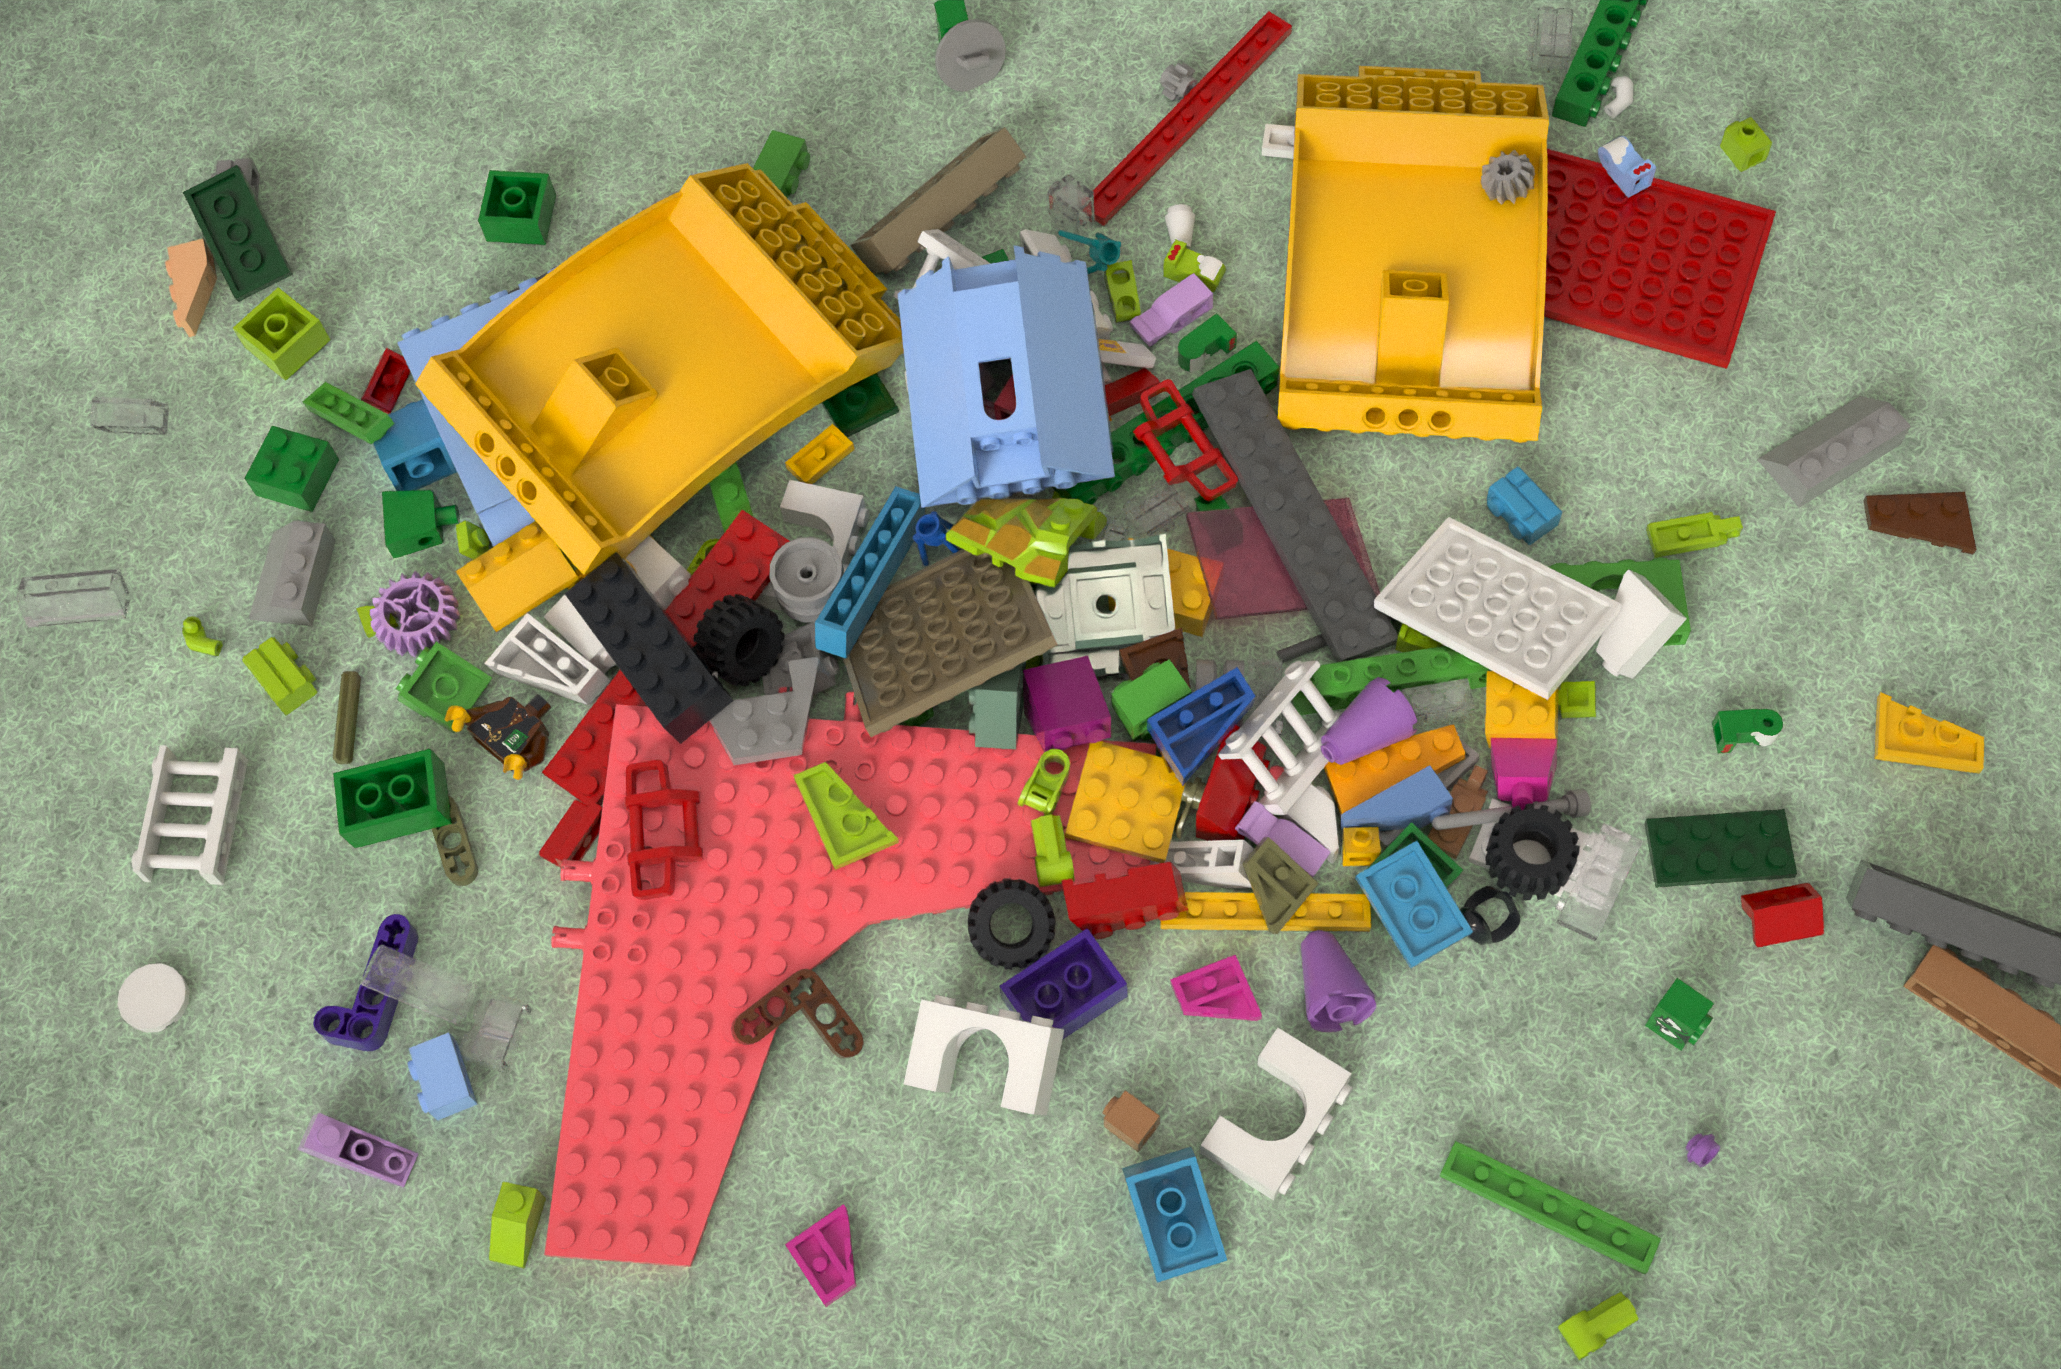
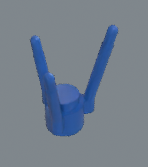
(932, 531)

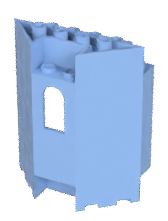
(991, 312)

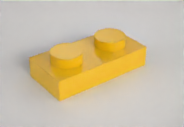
(820, 455)

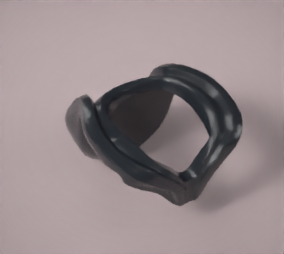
(1481, 930)

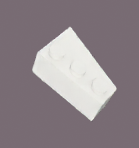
(547, 663)

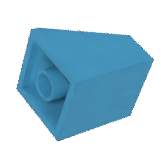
(413, 449)

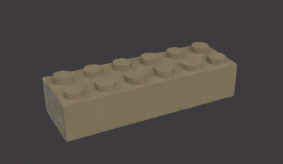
(939, 201)

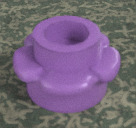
(1702, 1149)

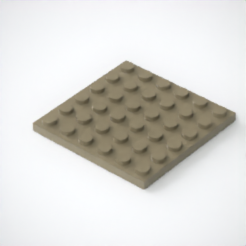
(943, 636)

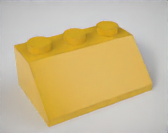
(517, 575)

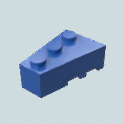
(1200, 722)

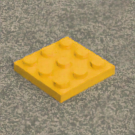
(1125, 802)

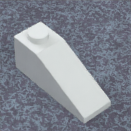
(1211, 862)

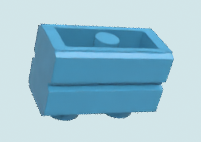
(1523, 506)

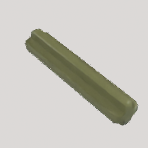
(346, 717)

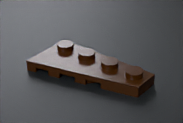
(1156, 650)

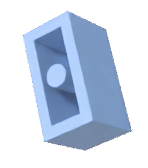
(441, 1077)

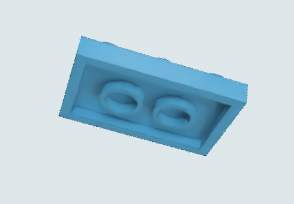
(1413, 904)

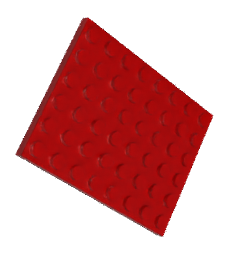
(1652, 266)

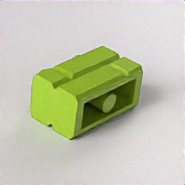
(279, 674)

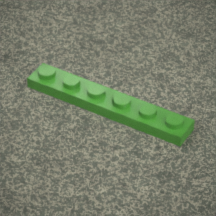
(1550, 1207)

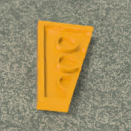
(1381, 769)

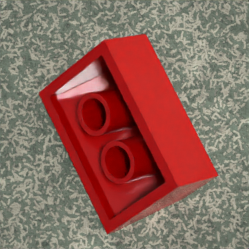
(1228, 795)

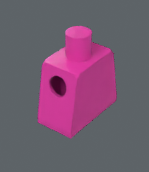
(1523, 769)

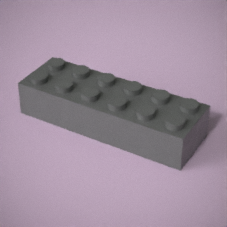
(1957, 921)

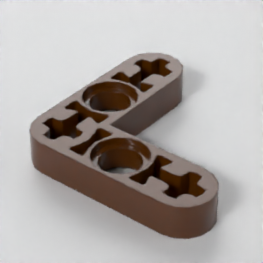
(808, 1005)

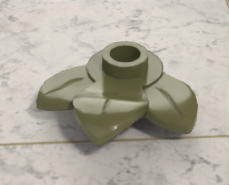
(1192, 796)

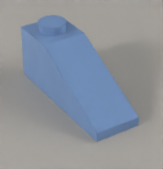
(1411, 800)

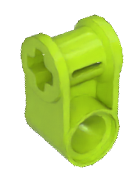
(1042, 788)

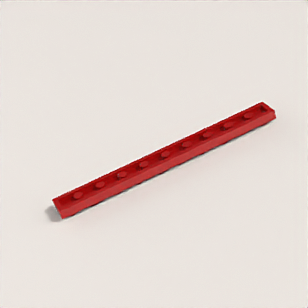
(1188, 116)

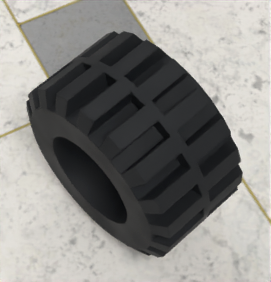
(739, 639)
(1540, 827)
(1018, 953)

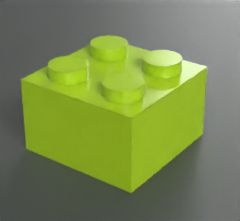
(281, 333)

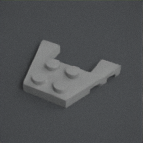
(769, 724)

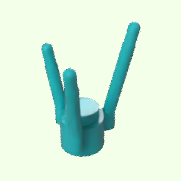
(1102, 250)

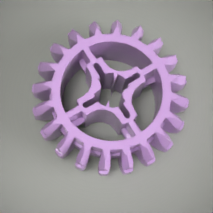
(408, 598)

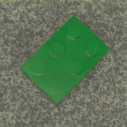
(392, 798)

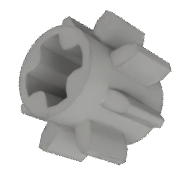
(1177, 81)

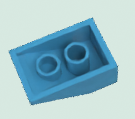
(1174, 1214)

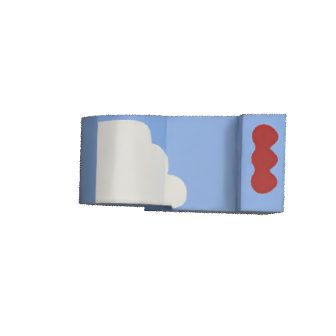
(1626, 166)

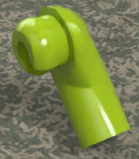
(196, 637)

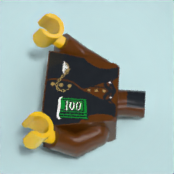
(507, 731)

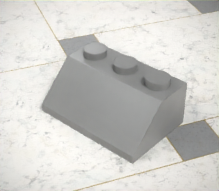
(293, 574)

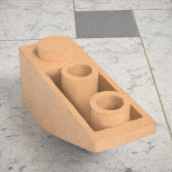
(193, 278)

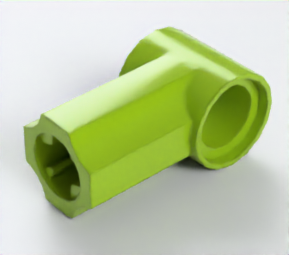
(1052, 859)
(1591, 1329)

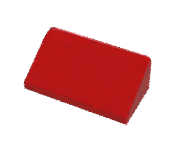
(386, 381)
(1128, 390)

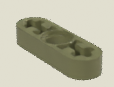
(468, 858)

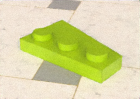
(842, 820)

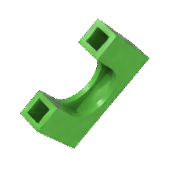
(1660, 572)

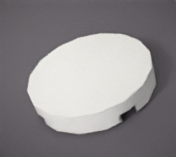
(153, 997)

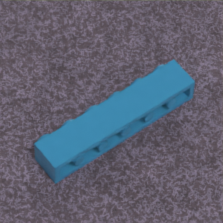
(868, 574)

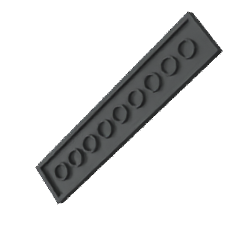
(1295, 516)

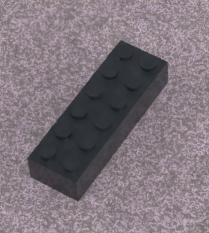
(648, 648)

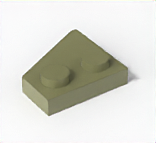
(1277, 883)

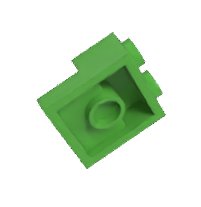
(441, 682)

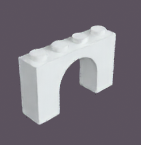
(826, 509)
(659, 573)
(1030, 1046)
(1270, 1163)

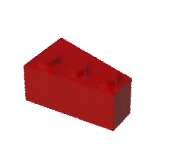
(1127, 900)

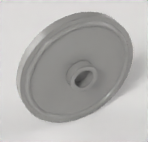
(970, 55)

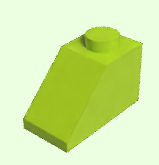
(514, 1223)

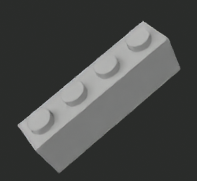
(1835, 448)

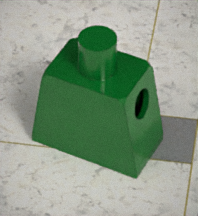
(415, 520)

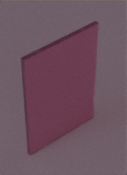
(1244, 568)

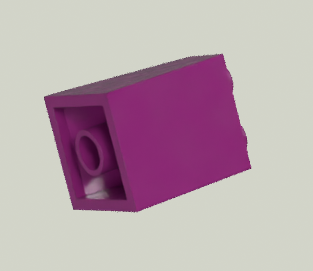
(1065, 704)

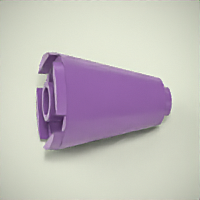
(1369, 724)
(1332, 985)

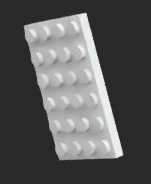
(1498, 607)

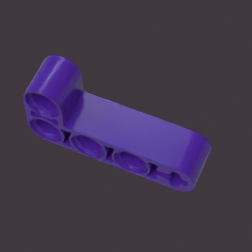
(364, 1014)

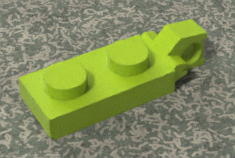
(1691, 533)

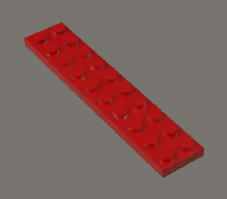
(733, 566)

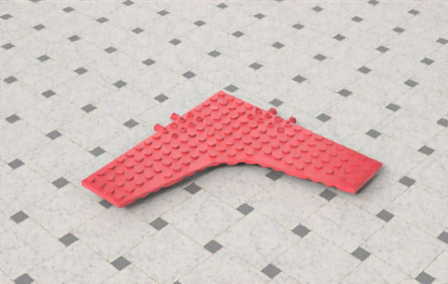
(653, 1056)

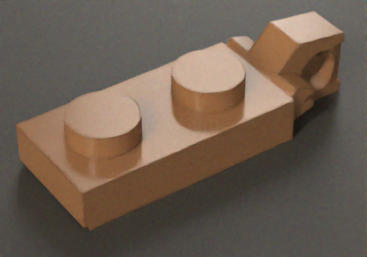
(1467, 797)

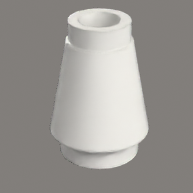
(1180, 223)

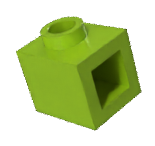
(1745, 144)

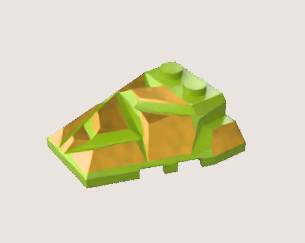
(1027, 534)

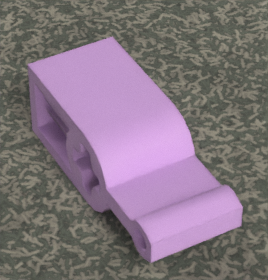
(1173, 310)
(1289, 837)

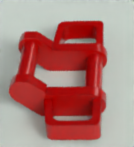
(1183, 414)
(669, 854)

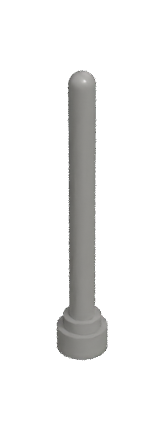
(1574, 803)

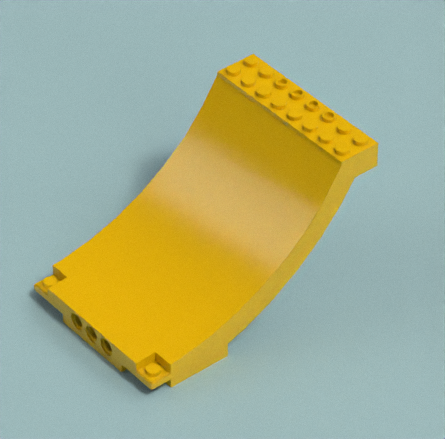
(1402, 277)
(663, 358)

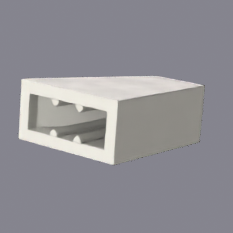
(1639, 629)

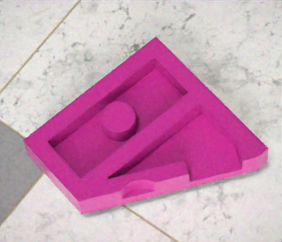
(1216, 992)
(827, 1255)

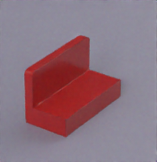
(573, 834)
(1784, 914)

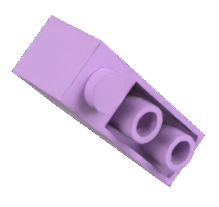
(357, 1150)

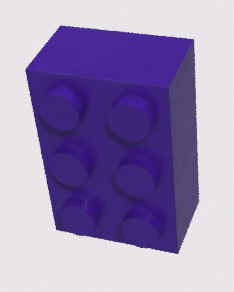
(1066, 985)

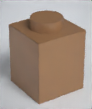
(1130, 1120)

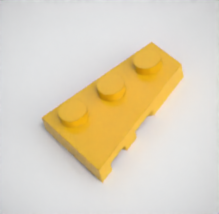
(1917, 739)

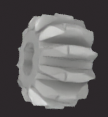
(1507, 177)

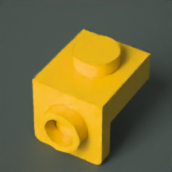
(1360, 846)

